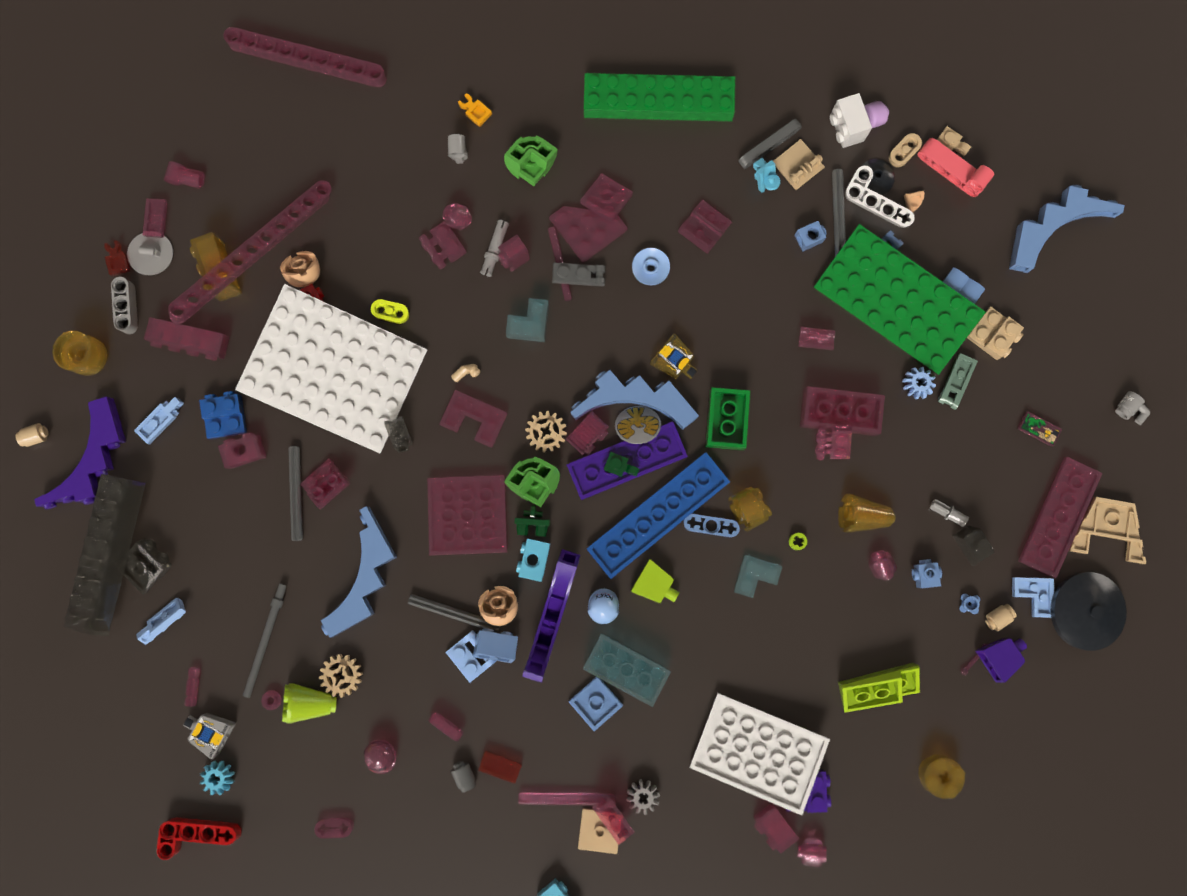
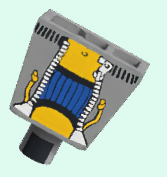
(209, 733)

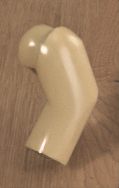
(465, 369)

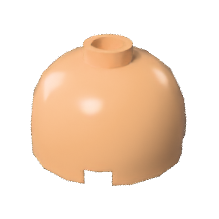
(301, 270)
(498, 605)

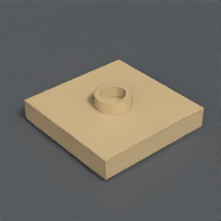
(594, 834)

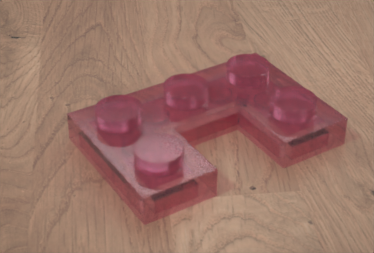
(464, 405)

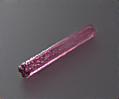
(562, 798)

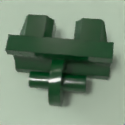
(523, 524)

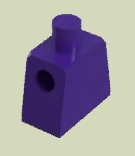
(1002, 658)

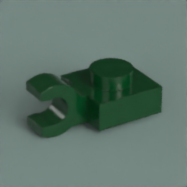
(618, 465)

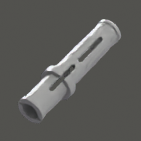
(491, 256)

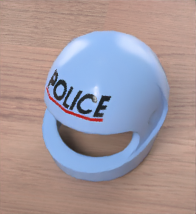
(603, 606)

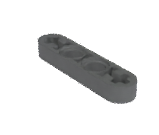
(770, 143)

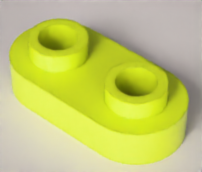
(390, 311)

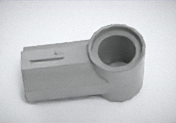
(457, 148)

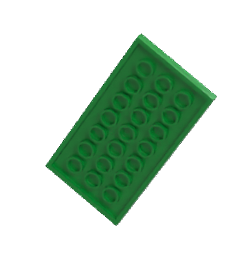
(899, 299)

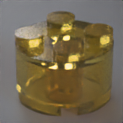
(749, 508)
(943, 787)

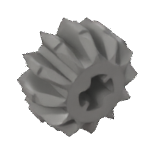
(651, 795)

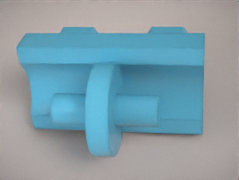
(766, 175)

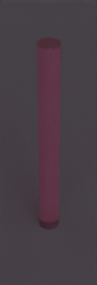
(558, 258)

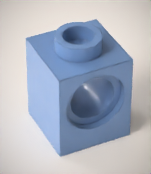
(803, 238)

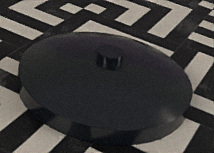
(1088, 611)

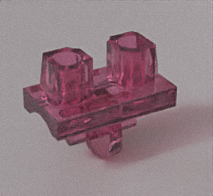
(816, 338)

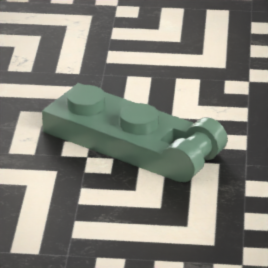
(957, 380)

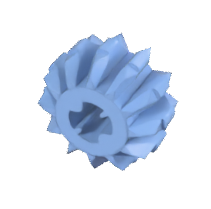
(926, 385)

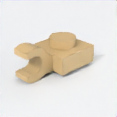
(952, 141)

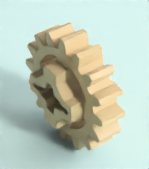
(538, 427)
(344, 668)

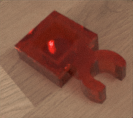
(116, 261)

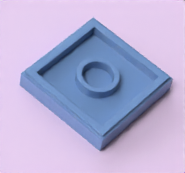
(595, 703)

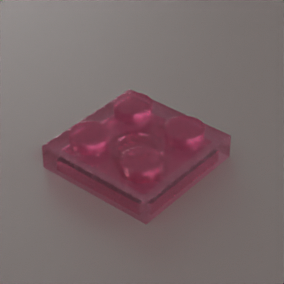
(606, 197)

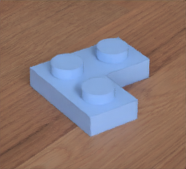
(1039, 589)

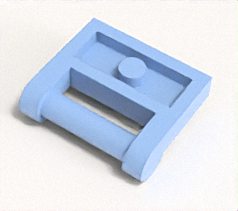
(464, 659)

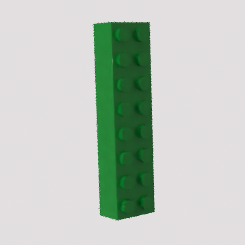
(659, 97)

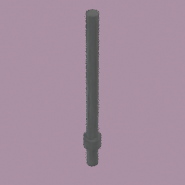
(276, 603)

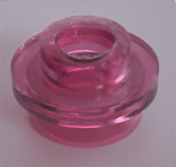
(277, 700)

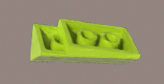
(880, 687)

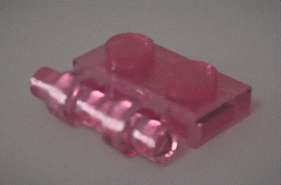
(447, 241)
(840, 442)

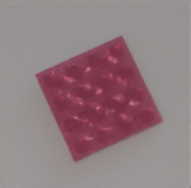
(467, 515)

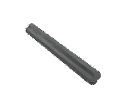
(838, 209)
(295, 493)
(451, 612)

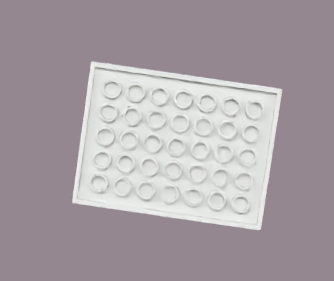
(331, 368)

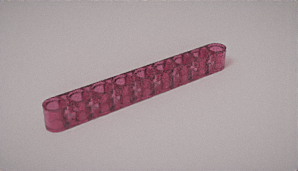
(298, 51)

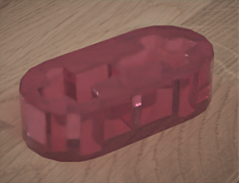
(445, 726)
(333, 833)

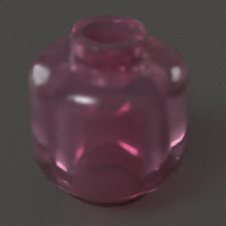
(457, 216)
(882, 565)
(812, 853)

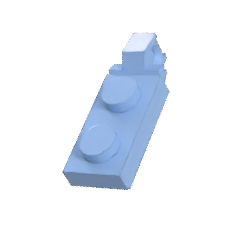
(159, 420)
(161, 621)

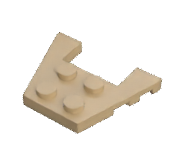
(1110, 520)

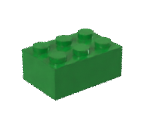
(727, 418)

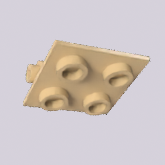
(798, 164)

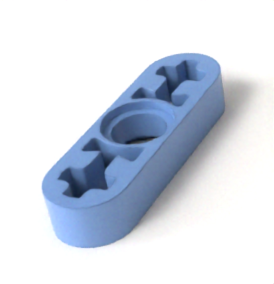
(726, 522)

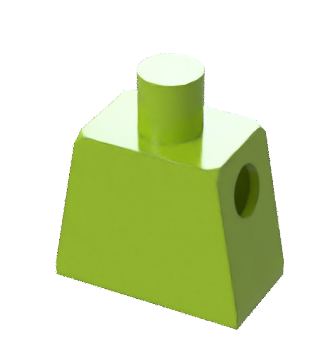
(654, 584)

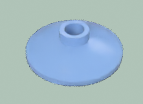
(651, 257)

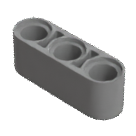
(118, 299)

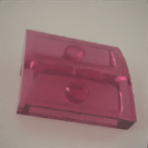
(704, 226)

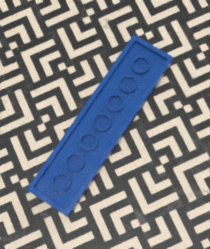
(658, 515)

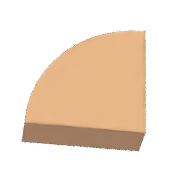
(914, 200)

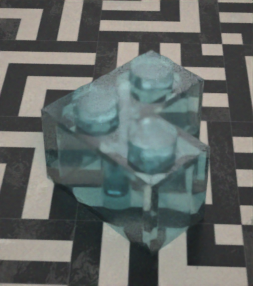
(530, 327)

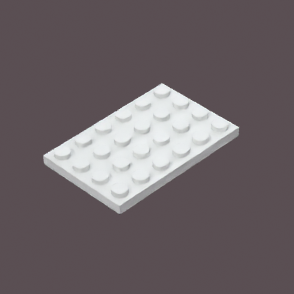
(760, 753)

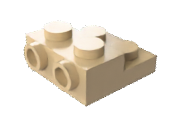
(996, 334)

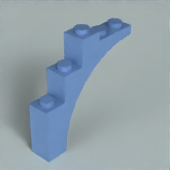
(1073, 206)
(611, 391)

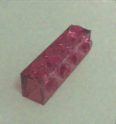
(186, 338)

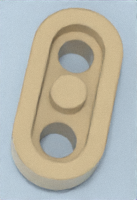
(904, 151)

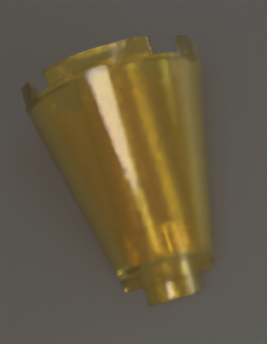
(863, 514)

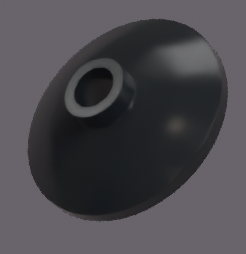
(885, 182)

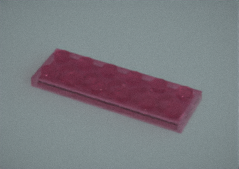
(1060, 517)

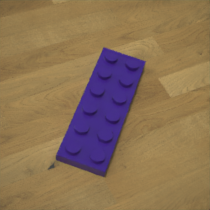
(663, 450)

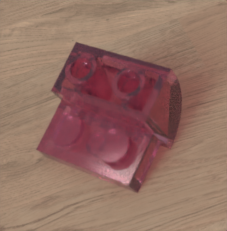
(325, 484)

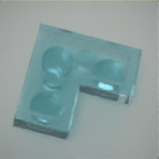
(754, 570)

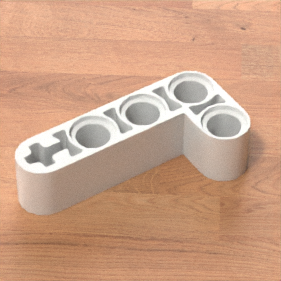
(877, 209)

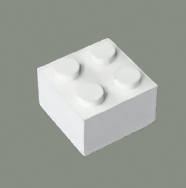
(850, 120)

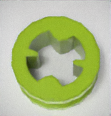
(796, 547)

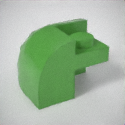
(530, 158)
(533, 480)

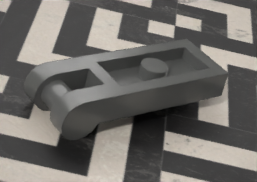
(578, 274)

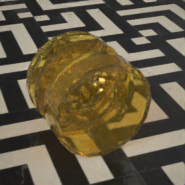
(79, 353)

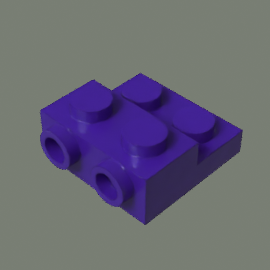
(818, 798)

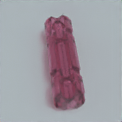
(192, 687)

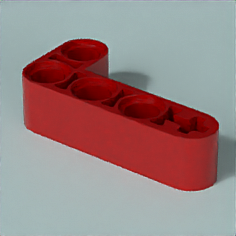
(200, 834)

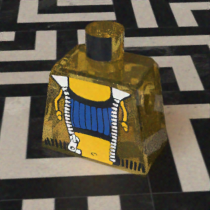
(674, 359)

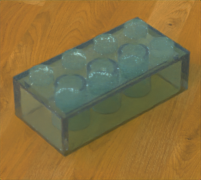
(626, 669)

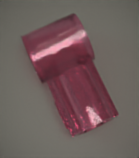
(179, 174)

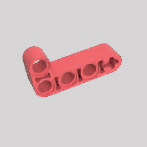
(955, 168)

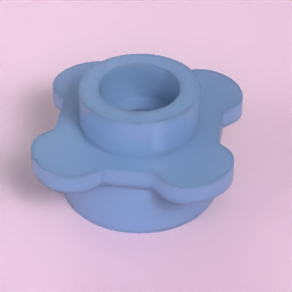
(973, 608)

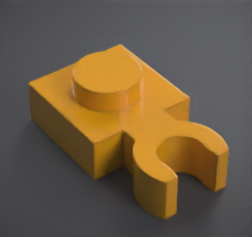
(475, 111)

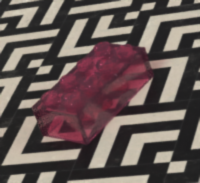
(842, 408)

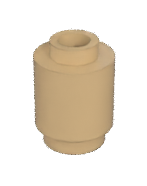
(32, 435)
(1000, 617)

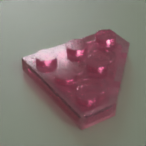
(586, 230)

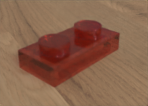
(500, 767)

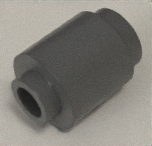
(463, 776)

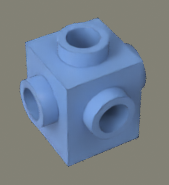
(927, 574)

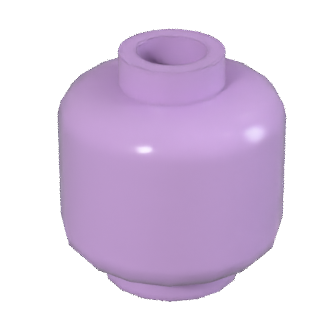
(877, 113)

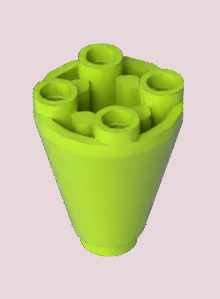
(306, 703)

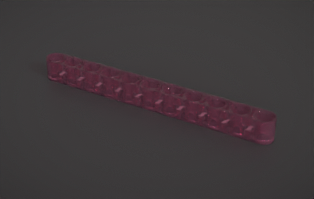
(248, 259)

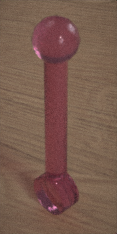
(964, 671)

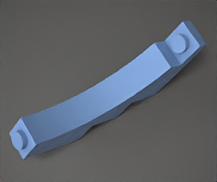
(375, 553)

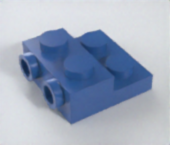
(223, 415)

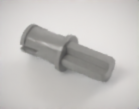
(949, 512)

